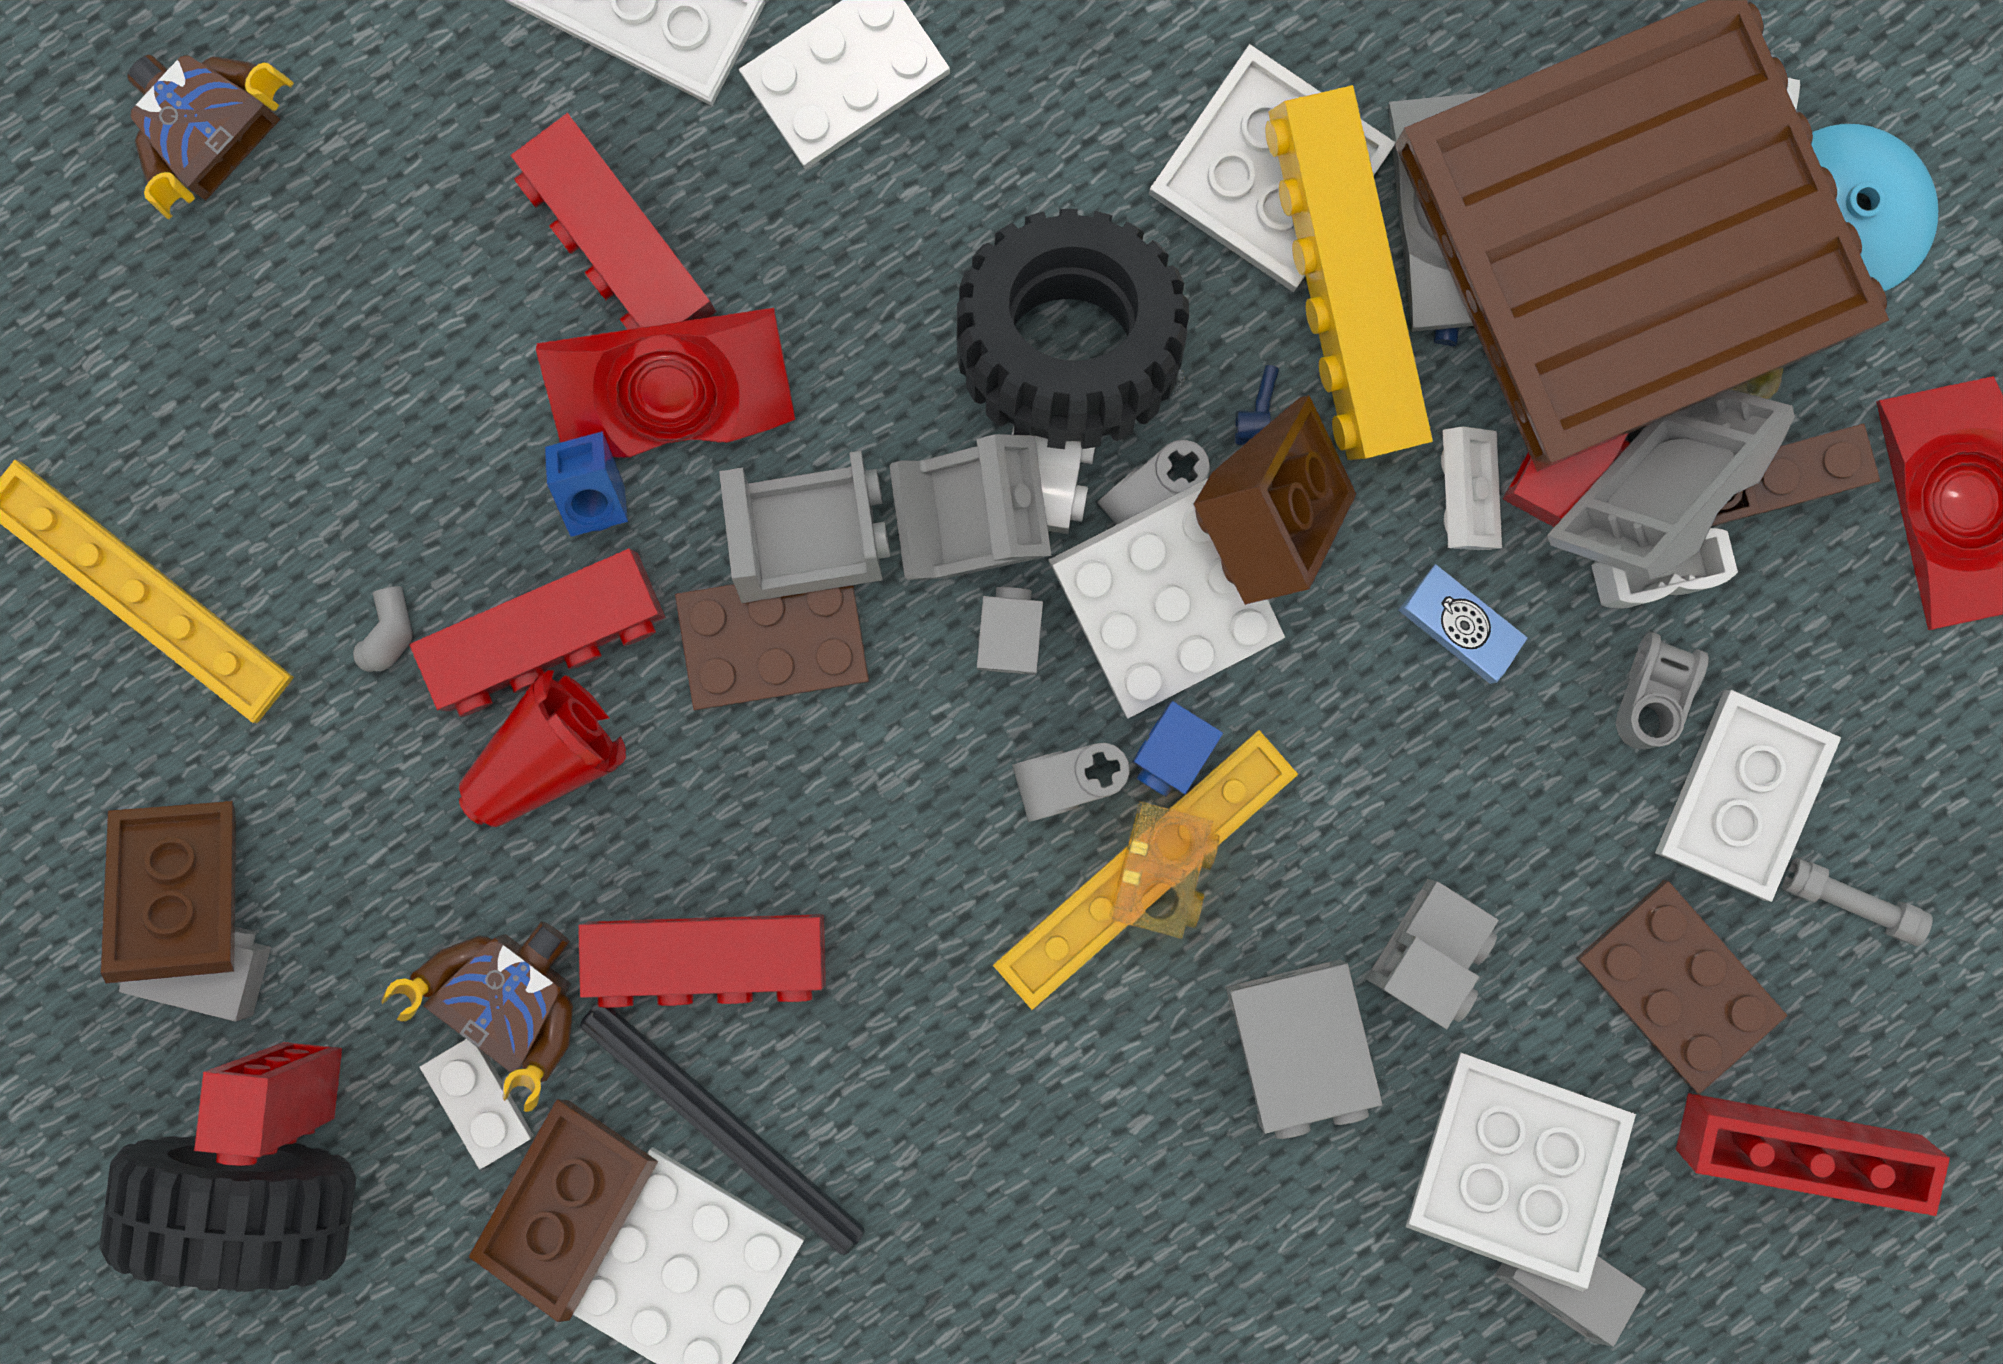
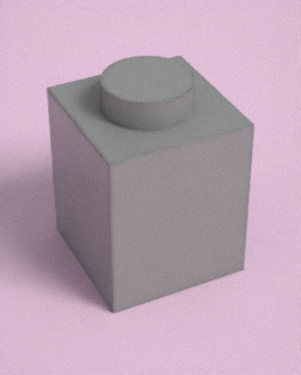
(1010, 632)

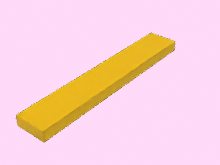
(139, 593)
(1083, 922)

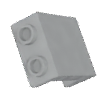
(971, 509)
(803, 531)
(1305, 1048)

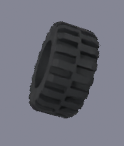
(1084, 262)
(223, 1226)

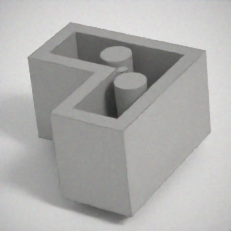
(1432, 954)

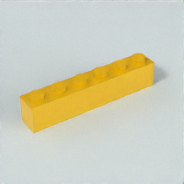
(1348, 273)

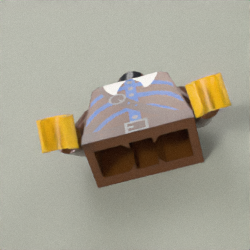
(199, 122)
(500, 1001)

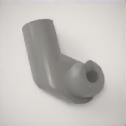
(389, 636)

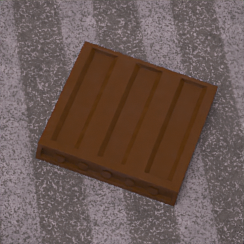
(1640, 228)

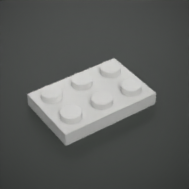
(843, 74)
(1748, 795)

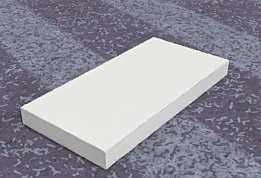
(673, 40)

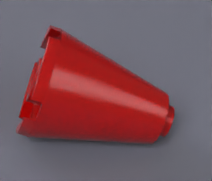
(540, 753)

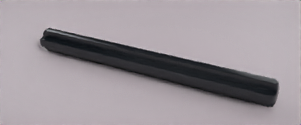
(723, 1128)

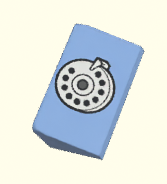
(1463, 624)

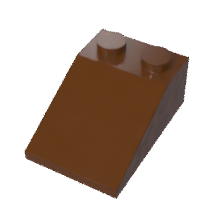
(1277, 505)

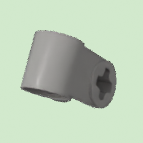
(1151, 484)
(1666, 683)
(1060, 781)

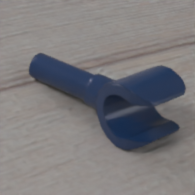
(1252, 422)

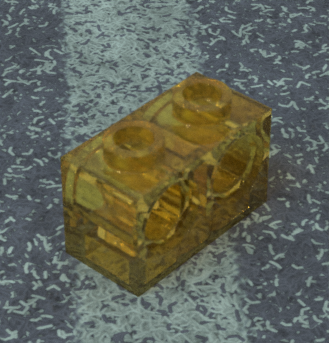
(1146, 866)

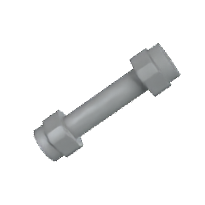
(1902, 920)

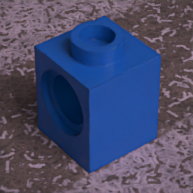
(586, 484)
(1175, 750)

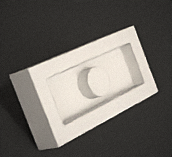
(1471, 488)
(474, 1102)

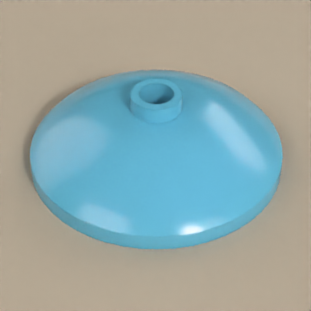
(1901, 193)

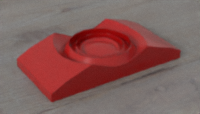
(670, 382)
(1950, 495)

